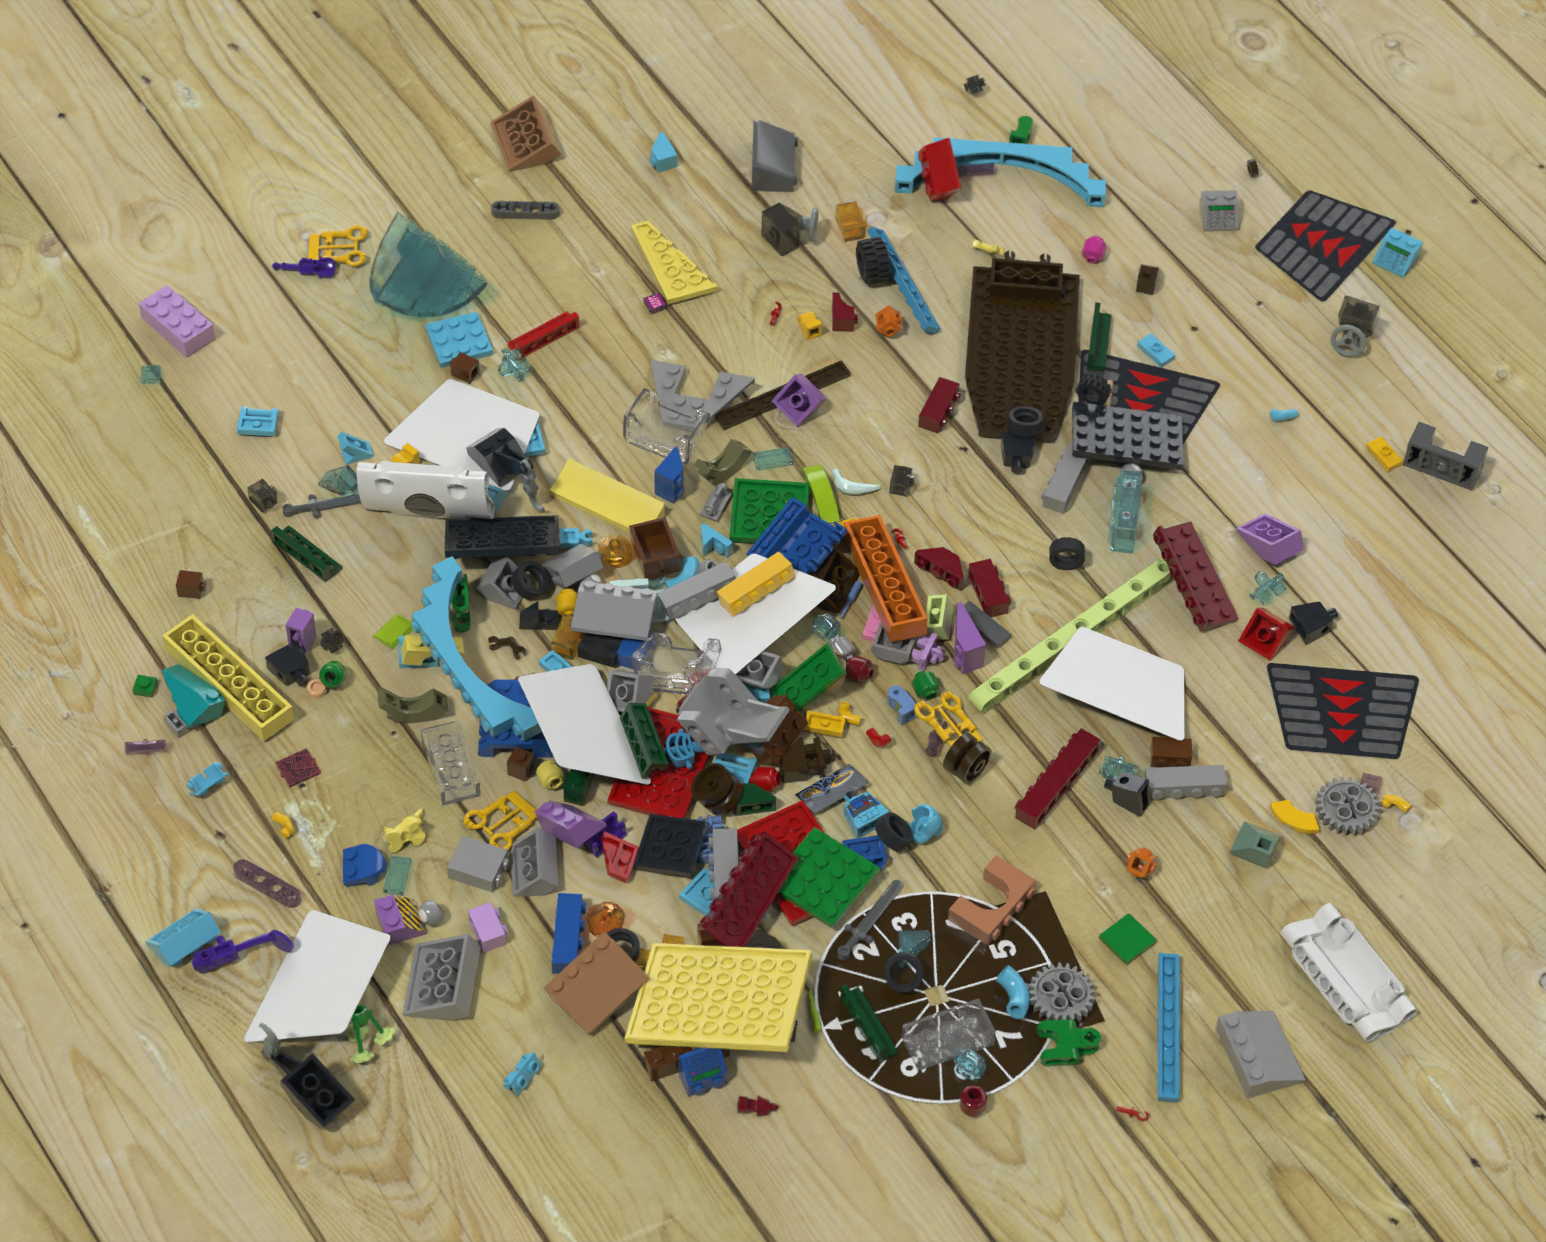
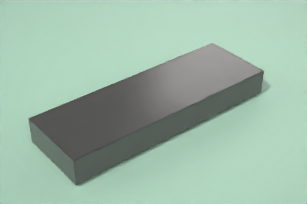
(987, 626)

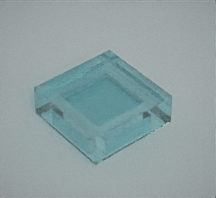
(150, 374)

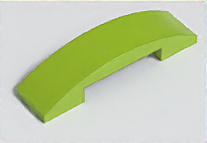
(821, 493)

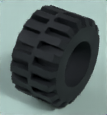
(873, 260)

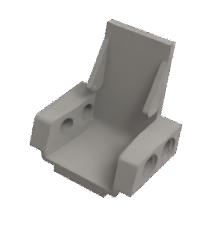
(726, 713)

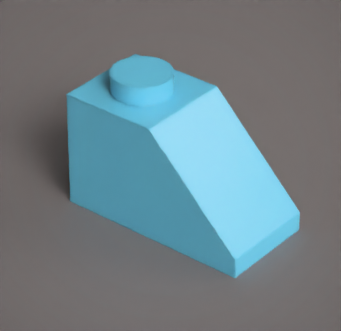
(663, 154)

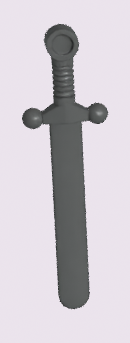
(288, 509)
(871, 917)

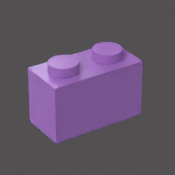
(301, 628)

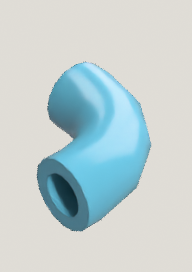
(689, 569)
(1017, 991)

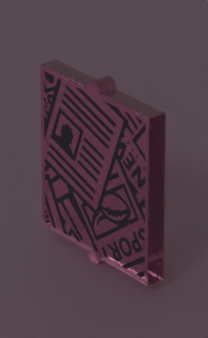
(298, 767)

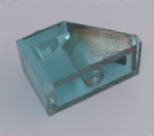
(340, 481)

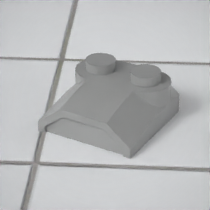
(895, 651)

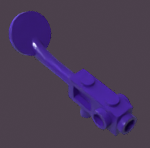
(227, 952)

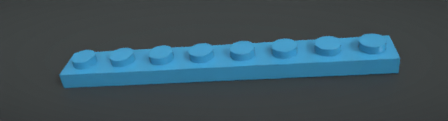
(907, 286)
(1168, 1028)

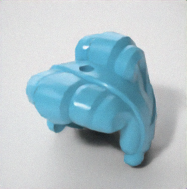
(925, 824)

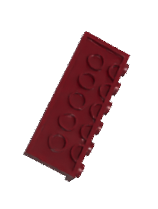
(1194, 576)
(748, 891)

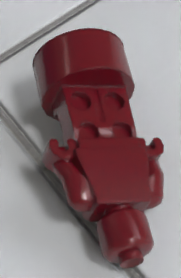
(760, 1106)

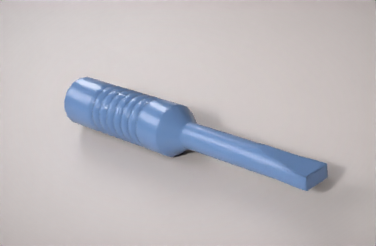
(852, 595)

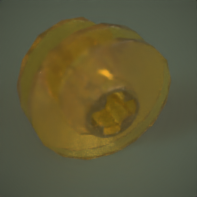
(615, 550)

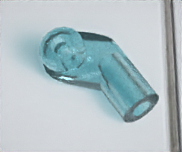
(657, 584)

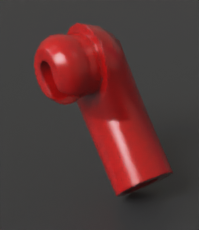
(878, 740)

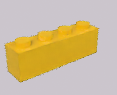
(755, 584)

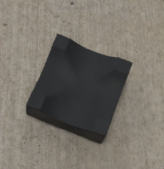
(600, 648)

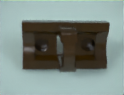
(821, 756)

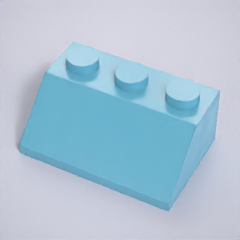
(184, 937)

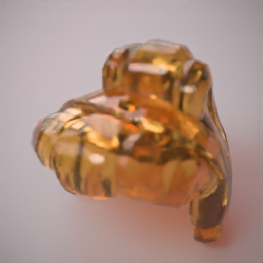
(604, 917)

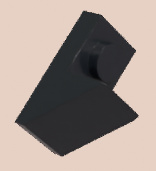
(535, 619)

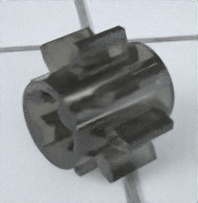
(974, 84)
(331, 640)

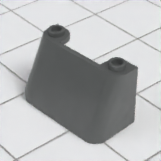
(773, 158)

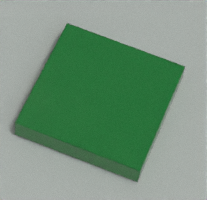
(1127, 939)

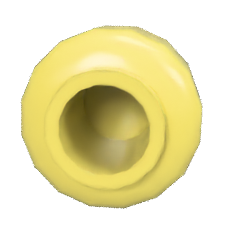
(550, 774)

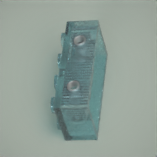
(1125, 511)

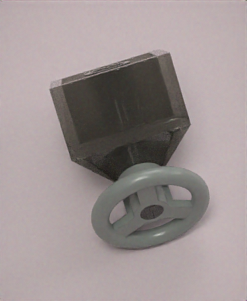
(783, 227)
(1357, 322)

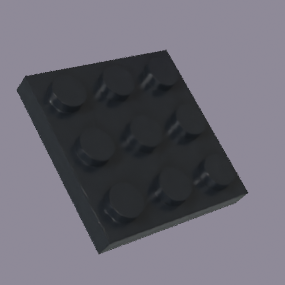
(670, 845)

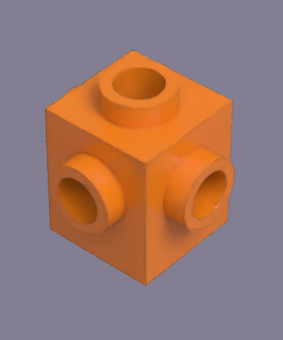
(888, 321)
(1135, 865)

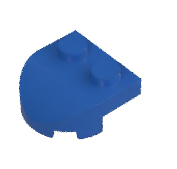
(870, 848)
(362, 865)

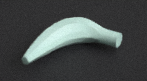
(851, 487)

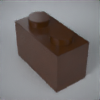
(1170, 752)

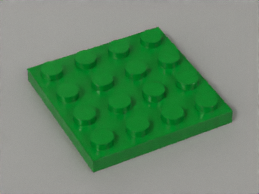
(759, 503)
(826, 878)

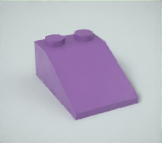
(1272, 538)
(969, 644)

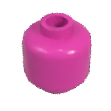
(1094, 249)

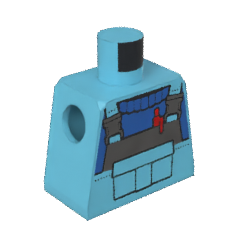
(862, 812)

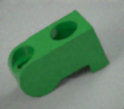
(1023, 131)

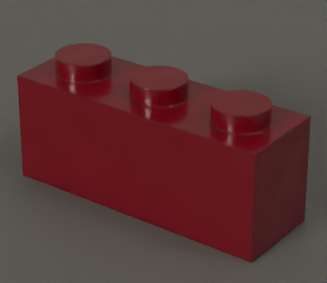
(939, 405)
(989, 588)

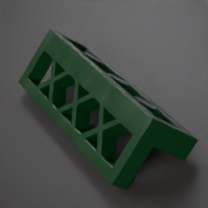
(1099, 340)
(303, 555)
(646, 743)
(868, 1023)

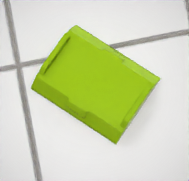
(390, 631)

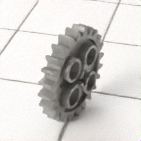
(1347, 805)
(1061, 993)

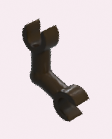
(506, 641)

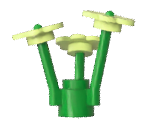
(358, 1030)

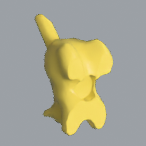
(406, 831)

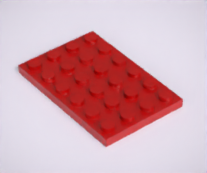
(669, 788)
(789, 829)

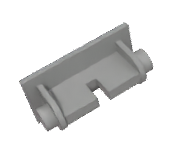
(716, 502)

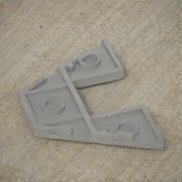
(669, 378)

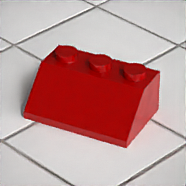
(939, 170)

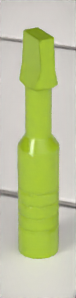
(814, 1014)

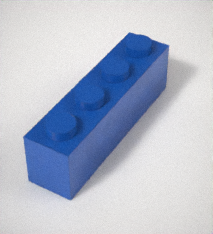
(567, 930)

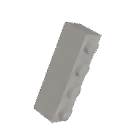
(1064, 481)
(695, 590)
(1186, 781)
(723, 858)

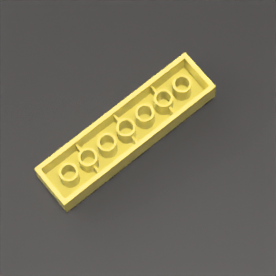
(241, 687)

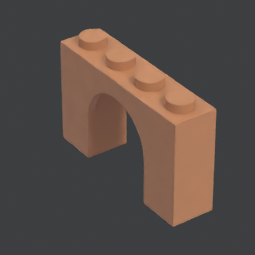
(985, 923)

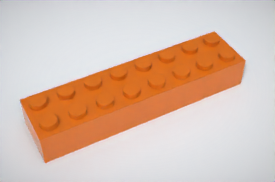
(885, 578)

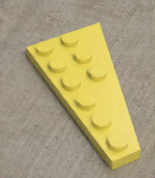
(671, 268)

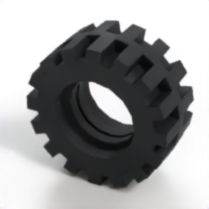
(1093, 389)

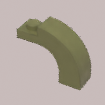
(725, 464)
(415, 709)

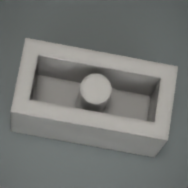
(176, 724)

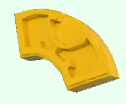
(1292, 817)

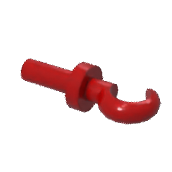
(775, 313)
(900, 538)
(1131, 1112)

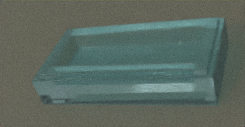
(772, 458)
(397, 875)

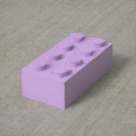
(176, 321)

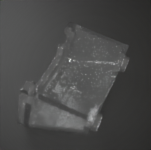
(662, 428)
(674, 668)

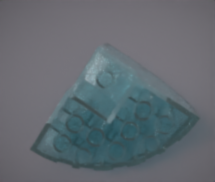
(421, 274)

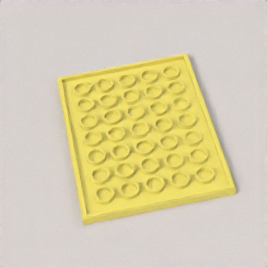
(719, 997)

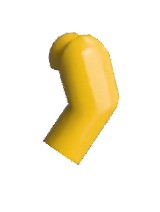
(844, 711)
(1397, 801)
(285, 821)

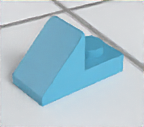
(354, 448)
(713, 540)

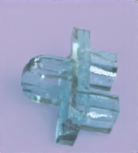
(510, 365)
(1265, 584)
(1112, 767)

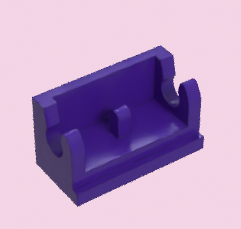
(613, 827)

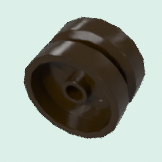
(967, 758)
(716, 788)

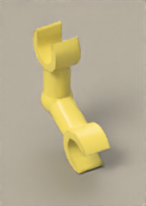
(988, 248)

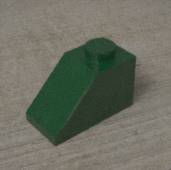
(754, 800)

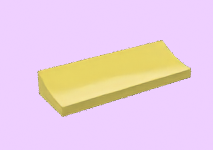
(604, 496)

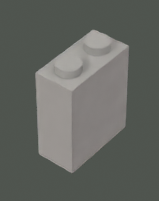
(573, 565)
(478, 864)

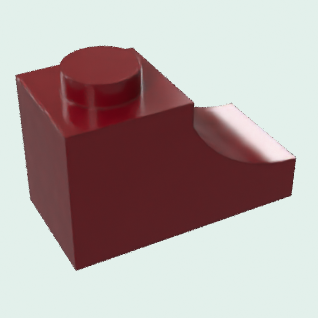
(842, 315)

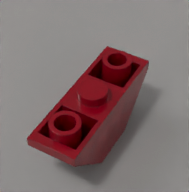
(942, 565)

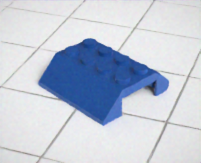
(799, 537)
(508, 739)

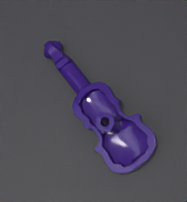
(323, 267)

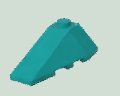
(194, 697)

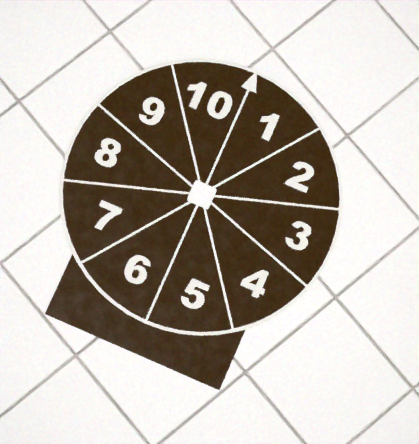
(967, 973)

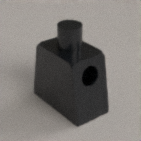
(1017, 451)
(1312, 620)
(289, 664)
(1130, 792)

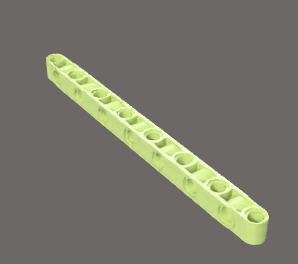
(1095, 618)

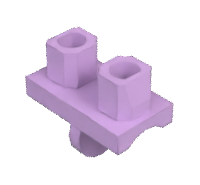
(929, 652)

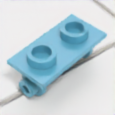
(213, 777)
(527, 1068)

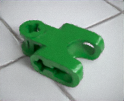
(461, 606)
(1069, 1041)

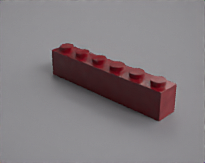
(1057, 778)

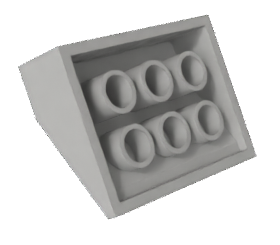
(614, 610)
(442, 978)
(1258, 1052)

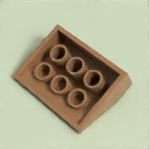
(526, 136)
(596, 983)

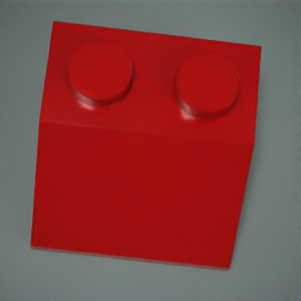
(1266, 633)

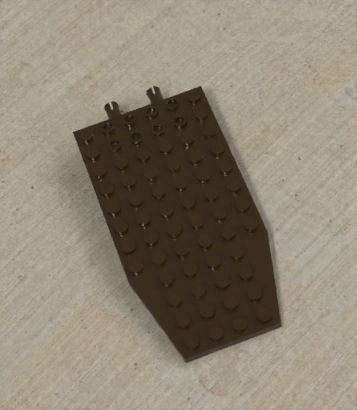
(1021, 342)

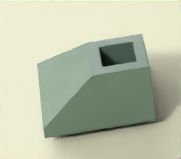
(1255, 844)

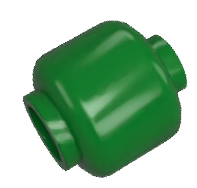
(332, 674)
(925, 685)

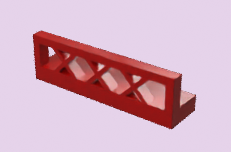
(545, 333)

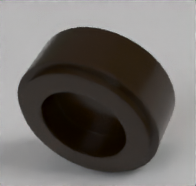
(1252, 168)

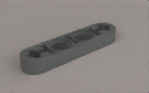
(525, 212)

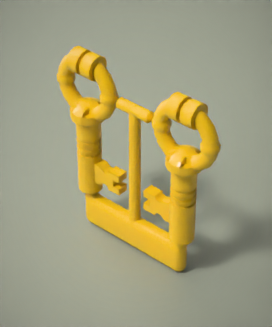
(313, 250)
(956, 709)
(522, 825)

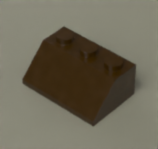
(840, 572)

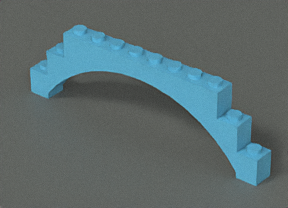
(1045, 159)
(432, 624)

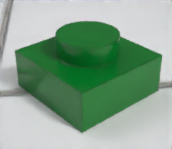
(145, 686)

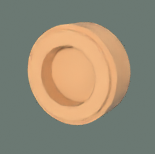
(316, 689)

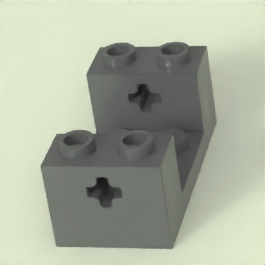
(1456, 469)

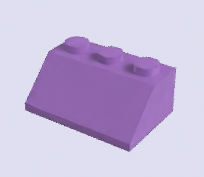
(568, 822)

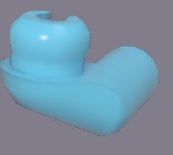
(1277, 415)

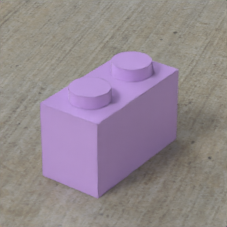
(487, 927)

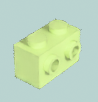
(939, 616)

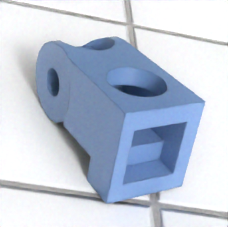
(902, 703)

